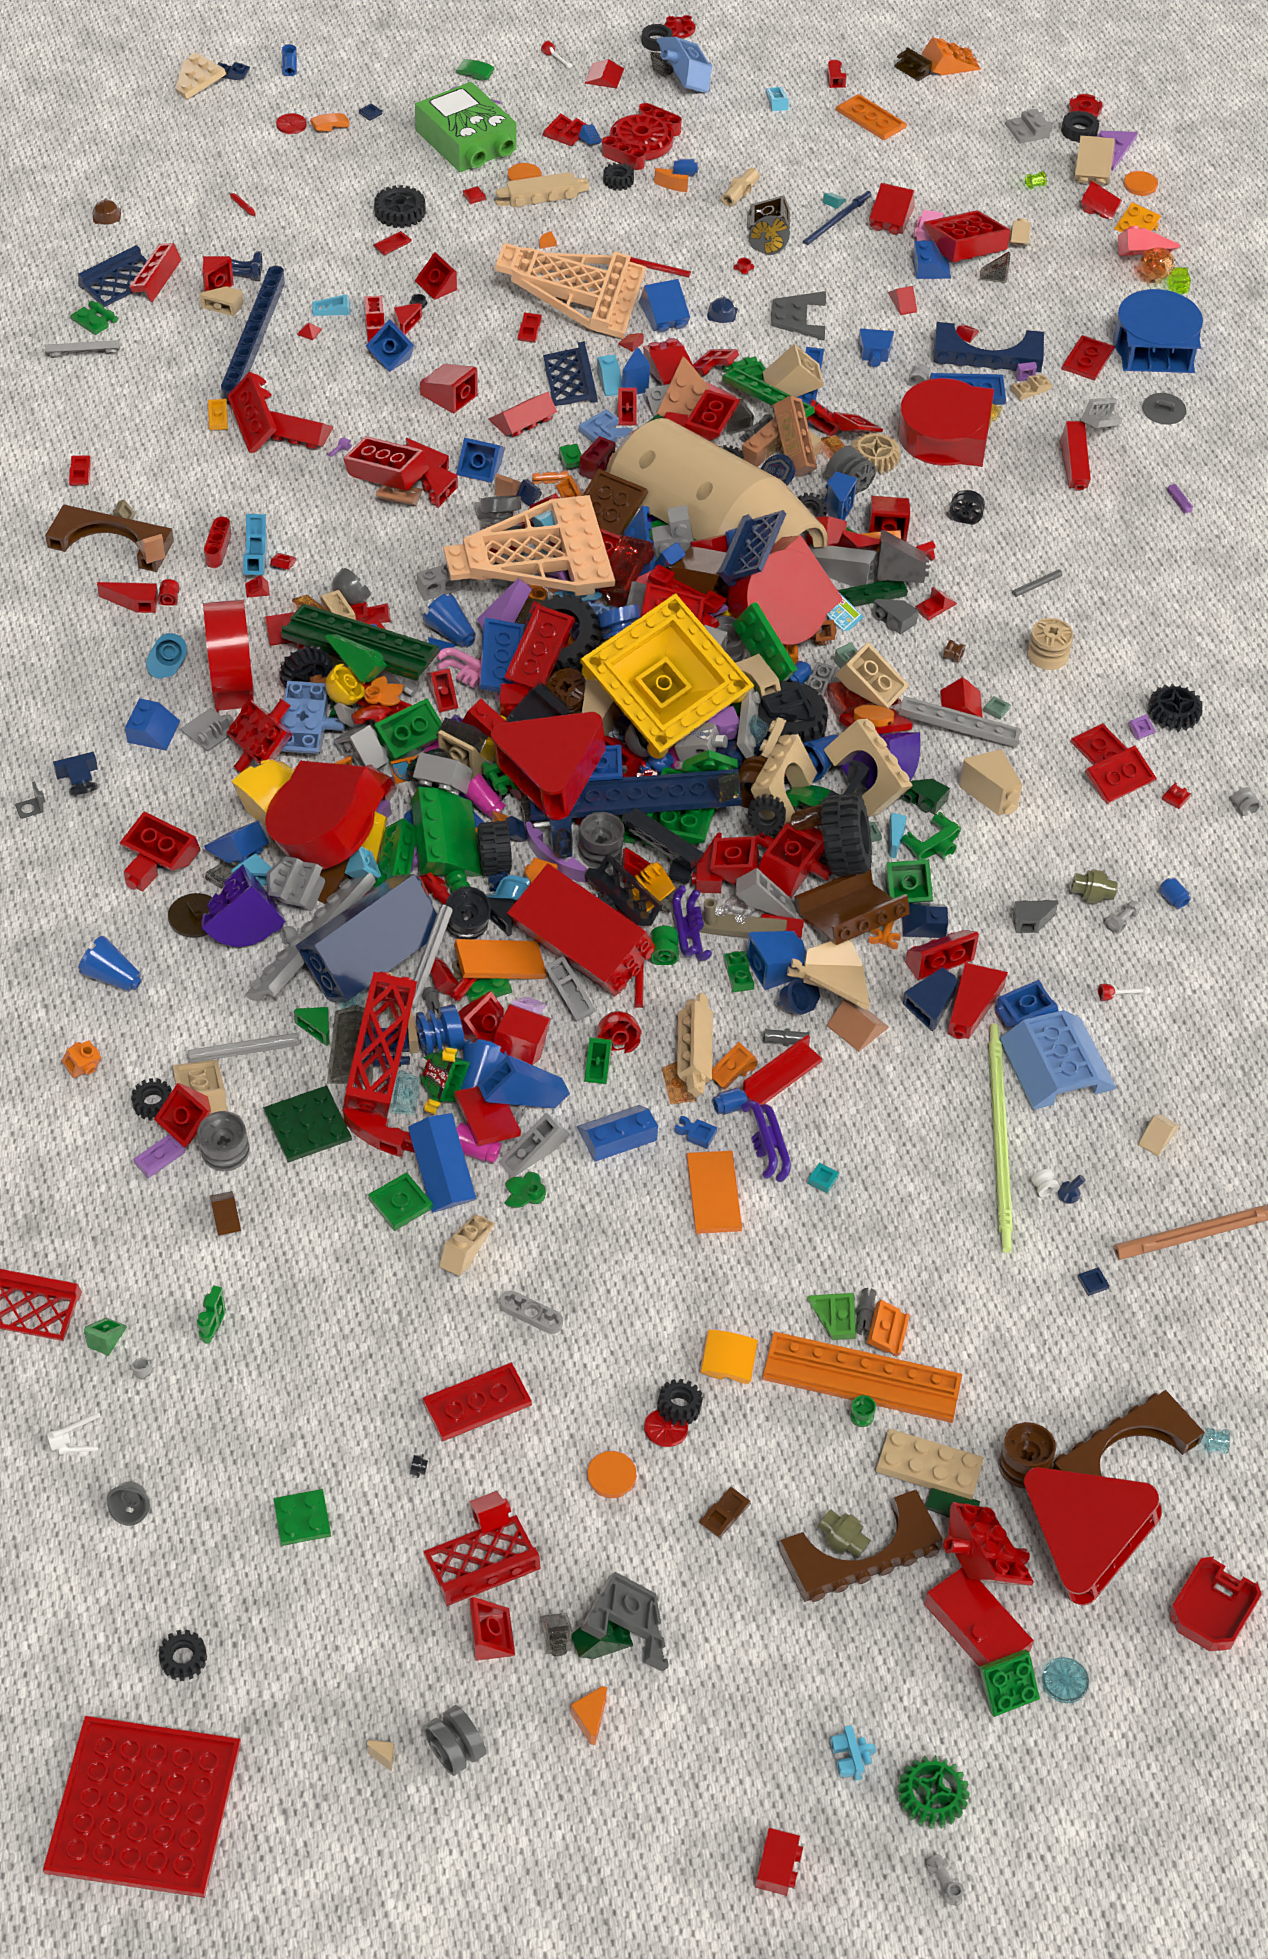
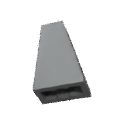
(846, 565)

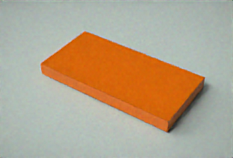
(871, 117)
(500, 959)
(714, 1192)

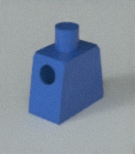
(875, 345)

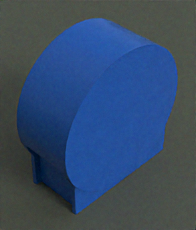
(1158, 332)

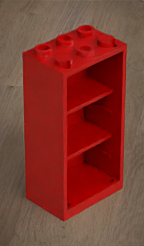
(582, 930)

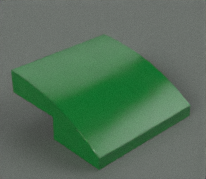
(810, 795)

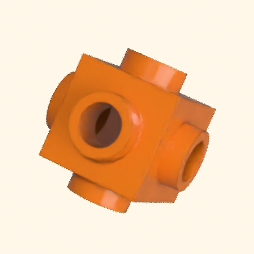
(81, 1059)

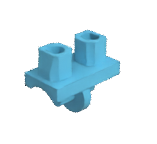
(853, 1764)

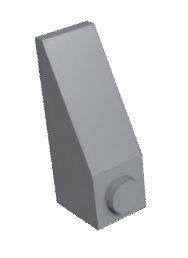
(764, 895)
(535, 1145)

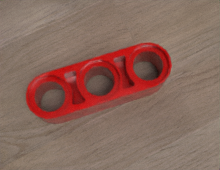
(217, 542)

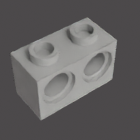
(436, 582)

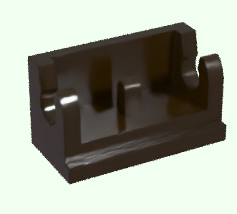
(913, 64)

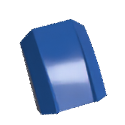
(1025, 1003)

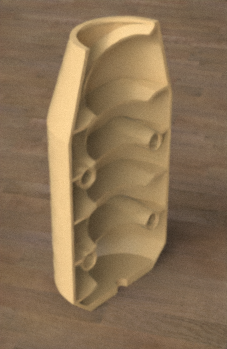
(711, 481)

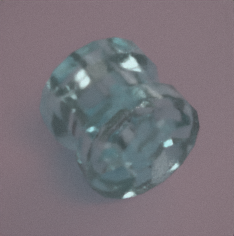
(1217, 1440)

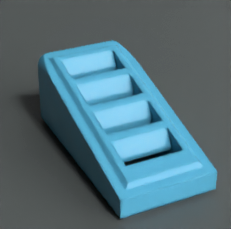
(778, 102)
(337, 306)
(896, 831)

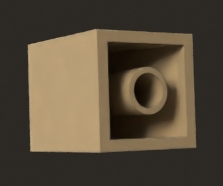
(1094, 160)
(794, 373)
(599, 701)
(992, 781)

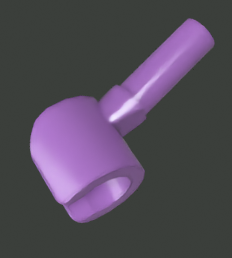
(342, 444)

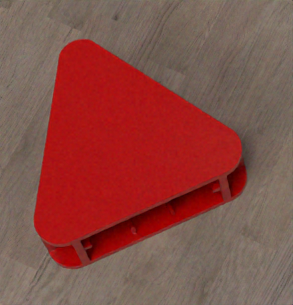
(550, 758)
(1091, 1525)

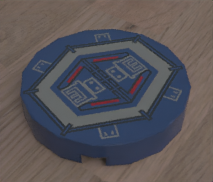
(780, 467)

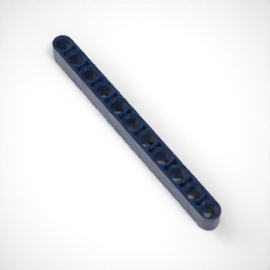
(254, 329)

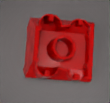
(1100, 201)

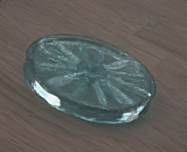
(1065, 1680)

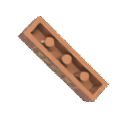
(795, 434)
(762, 444)

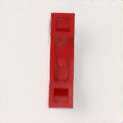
(665, 577)

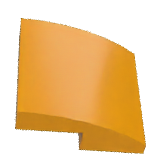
(728, 1356)

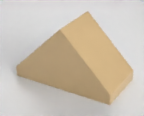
(1158, 1134)

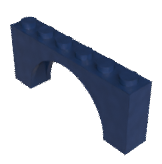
(952, 349)

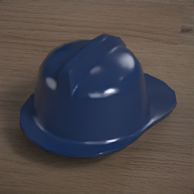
(722, 310)
(798, 997)

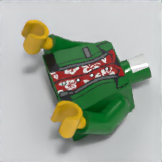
(442, 1076)

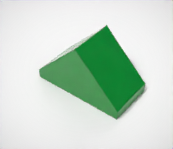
(315, 1022)
(598, 1060)
(103, 1335)

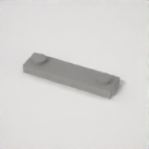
(57, 349)
(749, 707)

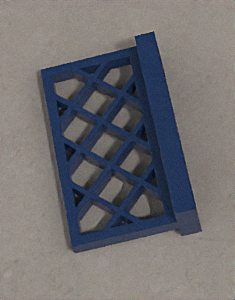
(111, 268)
(586, 384)
(744, 541)

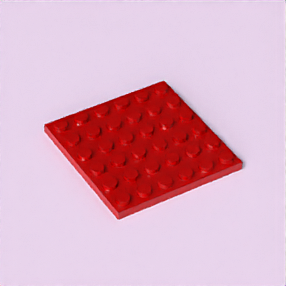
(143, 1806)

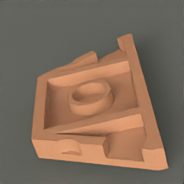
(683, 390)

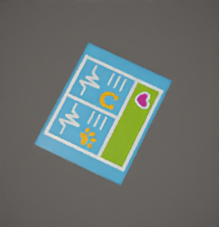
(845, 615)

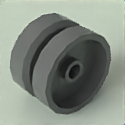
(454, 1740)

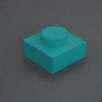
(823, 1177)

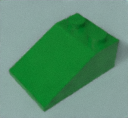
(408, 730)

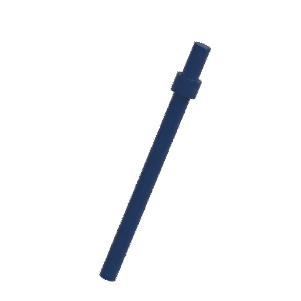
(856, 202)

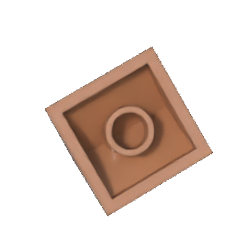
(399, 495)

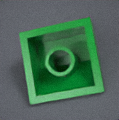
(910, 879)

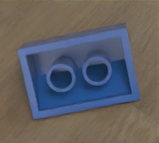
(619, 1132)

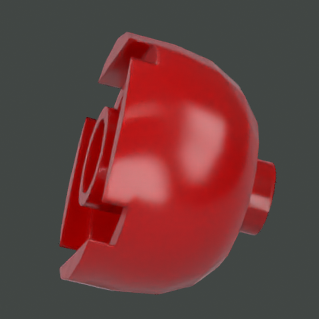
(621, 1029)

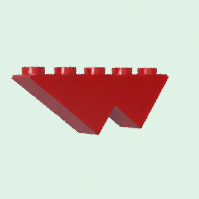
(437, 479)

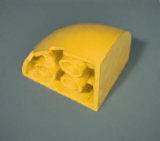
(260, 784)

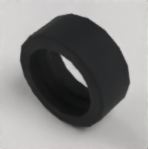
(654, 30)

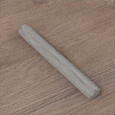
(430, 951)
(243, 1047)

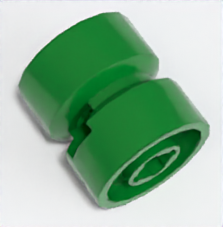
(666, 943)

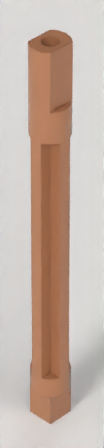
(1191, 1232)

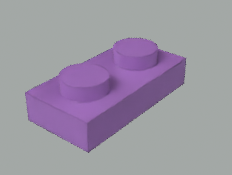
(159, 1155)

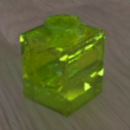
(1179, 280)

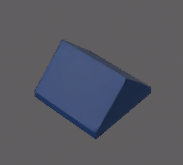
(391, 346)
(636, 372)

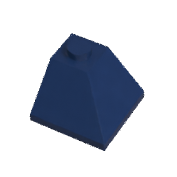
(926, 920)

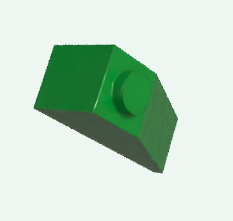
(361, 660)

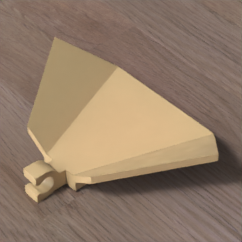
(834, 969)

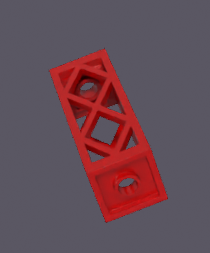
(392, 991)

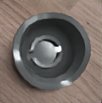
(128, 1495)

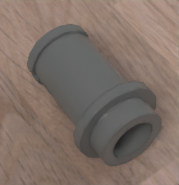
(431, 995)

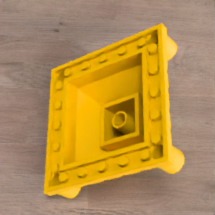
(666, 674)

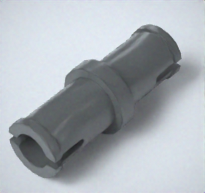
(783, 1036)
(865, 1311)

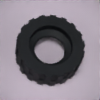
(1079, 118)

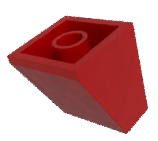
(892, 209)
(451, 386)
(889, 515)

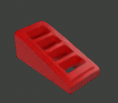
(443, 977)

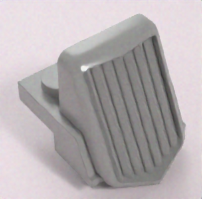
(295, 882)

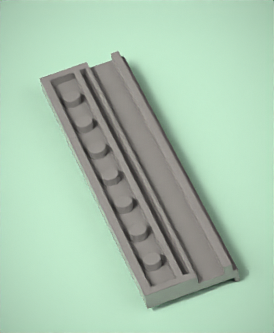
(289, 960)

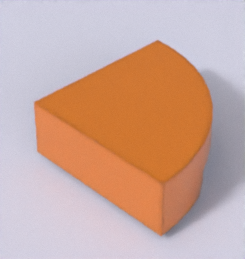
(547, 240)

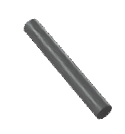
(1036, 583)

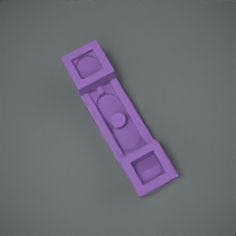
(570, 868)

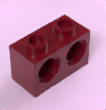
(596, 457)

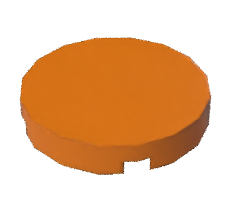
(523, 171)
(1140, 183)
(876, 714)
(611, 1474)

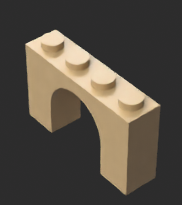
(760, 675)
(786, 758)
(891, 779)

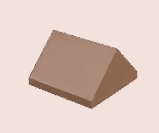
(856, 1025)

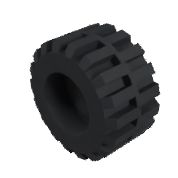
(494, 847)

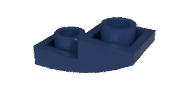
(236, 71)

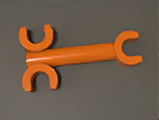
(885, 937)

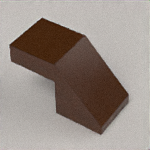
(225, 1213)

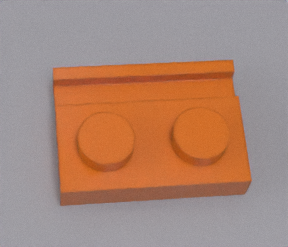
(888, 1328)

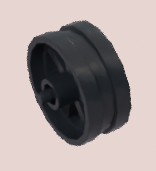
(967, 512)

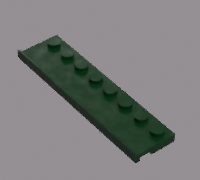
(401, 653)

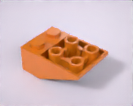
(949, 57)

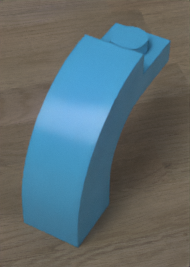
(256, 545)

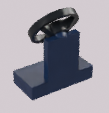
(78, 771)
(561, 837)

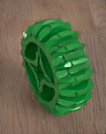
(956, 1800)

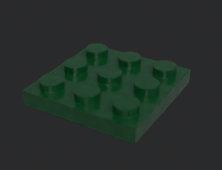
(307, 1123)

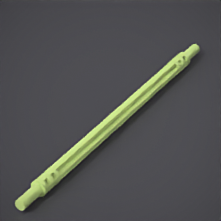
(1000, 1139)

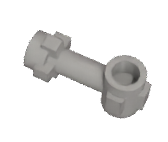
(1118, 923)
(954, 1890)

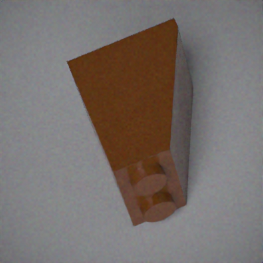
(700, 569)

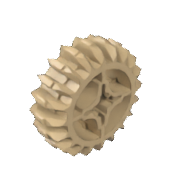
(886, 450)

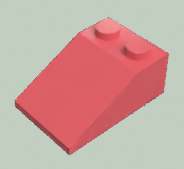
(1137, 241)

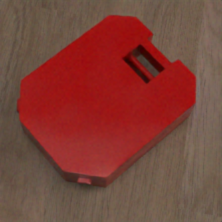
(1207, 1613)

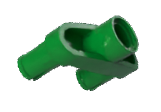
(939, 844)

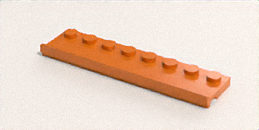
(855, 1373)

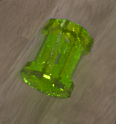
(1036, 179)

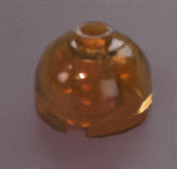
(1156, 264)

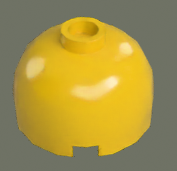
(344, 686)

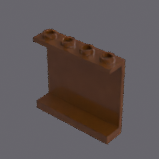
(849, 907)

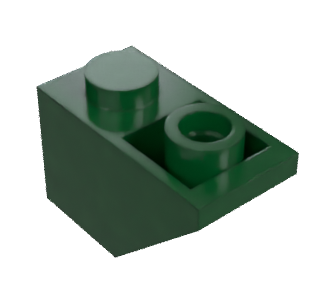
(927, 794)
(591, 1647)

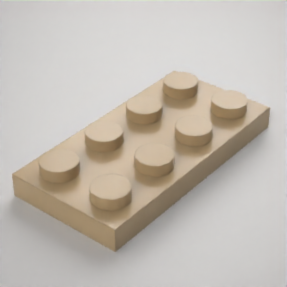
(929, 1464)

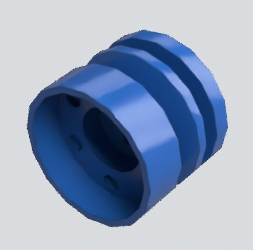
(618, 619)
(441, 1030)

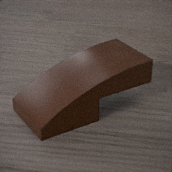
(725, 1512)

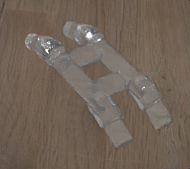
(729, 906)

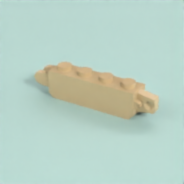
(541, 189)
(695, 1044)

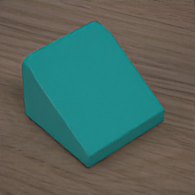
(833, 200)

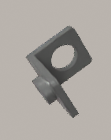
(36, 802)

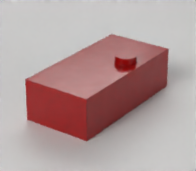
(386, 463)
(976, 1619)

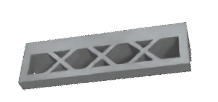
(1099, 413)

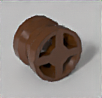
(954, 651)

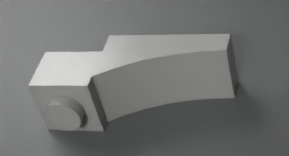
(570, 988)

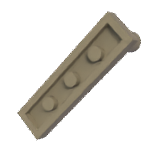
(727, 926)

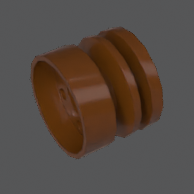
(572, 681)
(748, 773)
(1024, 1448)

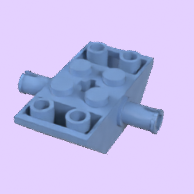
(687, 61)
(307, 717)

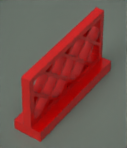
(38, 1286)
(489, 1574)

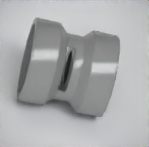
(918, 374)
(1246, 801)

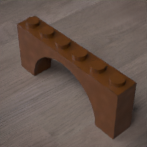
(75, 523)
(1157, 1418)
(821, 1574)

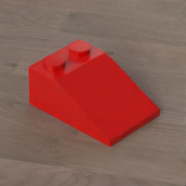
(665, 358)

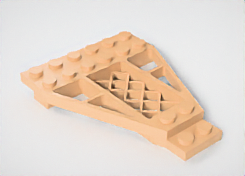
(611, 303)
(574, 531)

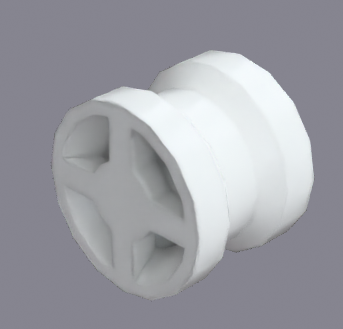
(1045, 1182)

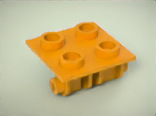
(1138, 216)
(656, 882)

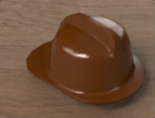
(106, 212)

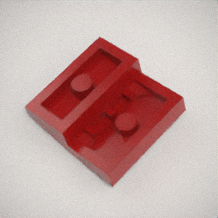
(564, 130)

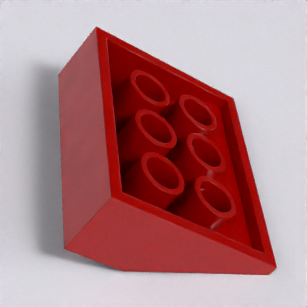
(968, 235)

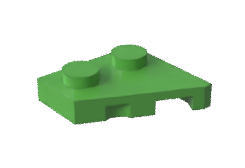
(836, 1314)

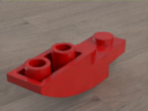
(375, 1132)

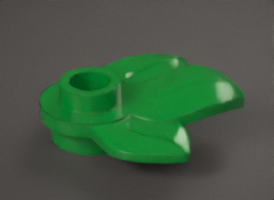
(525, 1190)

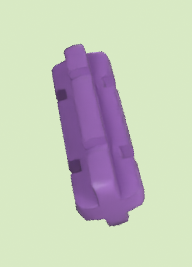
(1180, 498)

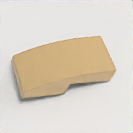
(1034, 385)

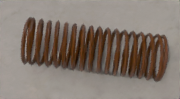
(809, 822)

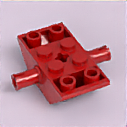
(259, 733)
(792, 857)
(984, 1547)

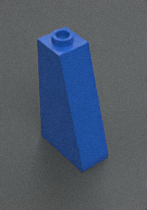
(523, 1084)

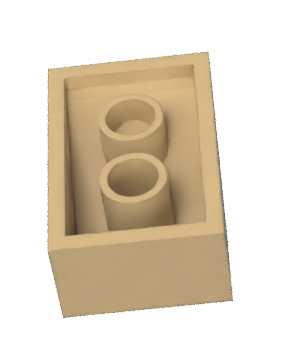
(872, 677)
(462, 752)
(204, 1078)

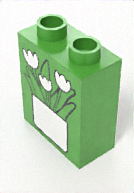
(465, 126)

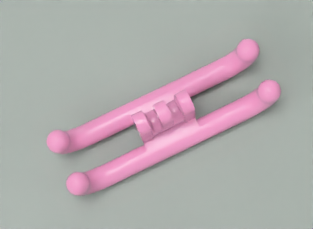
(469, 673)

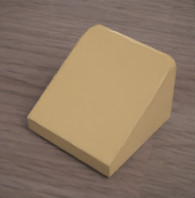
(382, 1752)

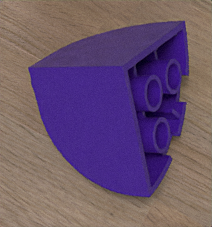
(902, 745)
(242, 911)

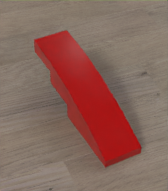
(374, 315)

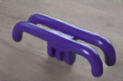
(689, 925)
(768, 1139)

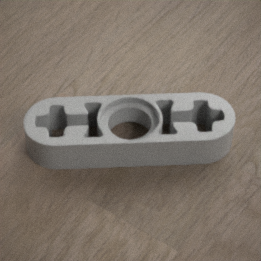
(528, 1303)

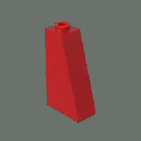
(1075, 454)
(974, 998)

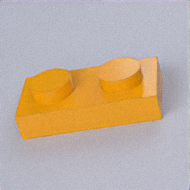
(217, 414)

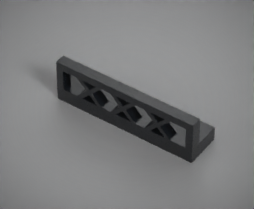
(662, 839)
(622, 898)

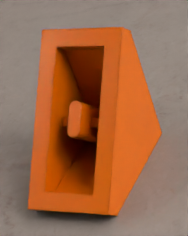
(589, 1712)

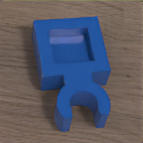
(698, 1132)

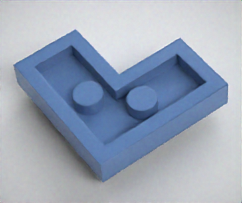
(599, 426)

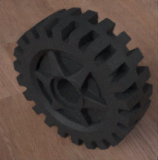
(399, 206)

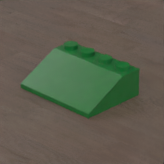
(688, 824)
(444, 833)

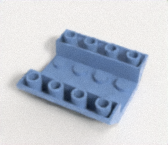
(1054, 1057)

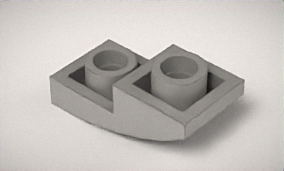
(821, 677)

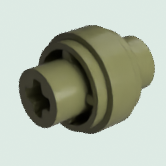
(1094, 886)
(844, 1533)

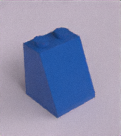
(664, 305)
(771, 955)

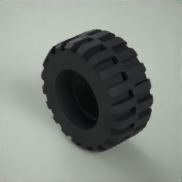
(589, 635)
(805, 729)
(846, 834)

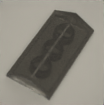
(343, 1045)

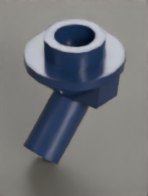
(1069, 1191)

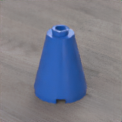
(449, 620)
(819, 758)
(109, 966)
(483, 1059)

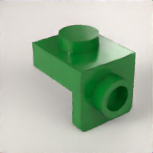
(570, 455)

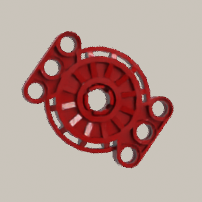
(641, 136)

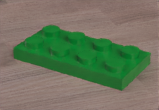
(762, 639)

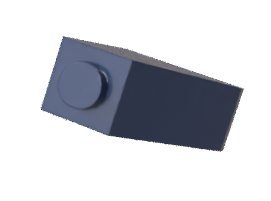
(931, 997)

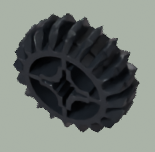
(304, 664)
(1175, 707)

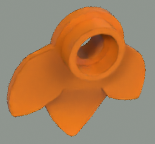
(382, 692)

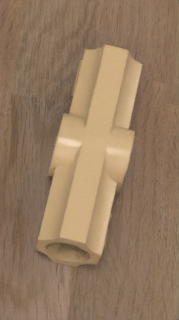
(740, 187)

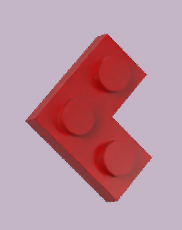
(715, 357)

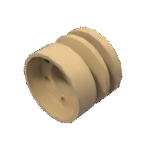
(1050, 643)

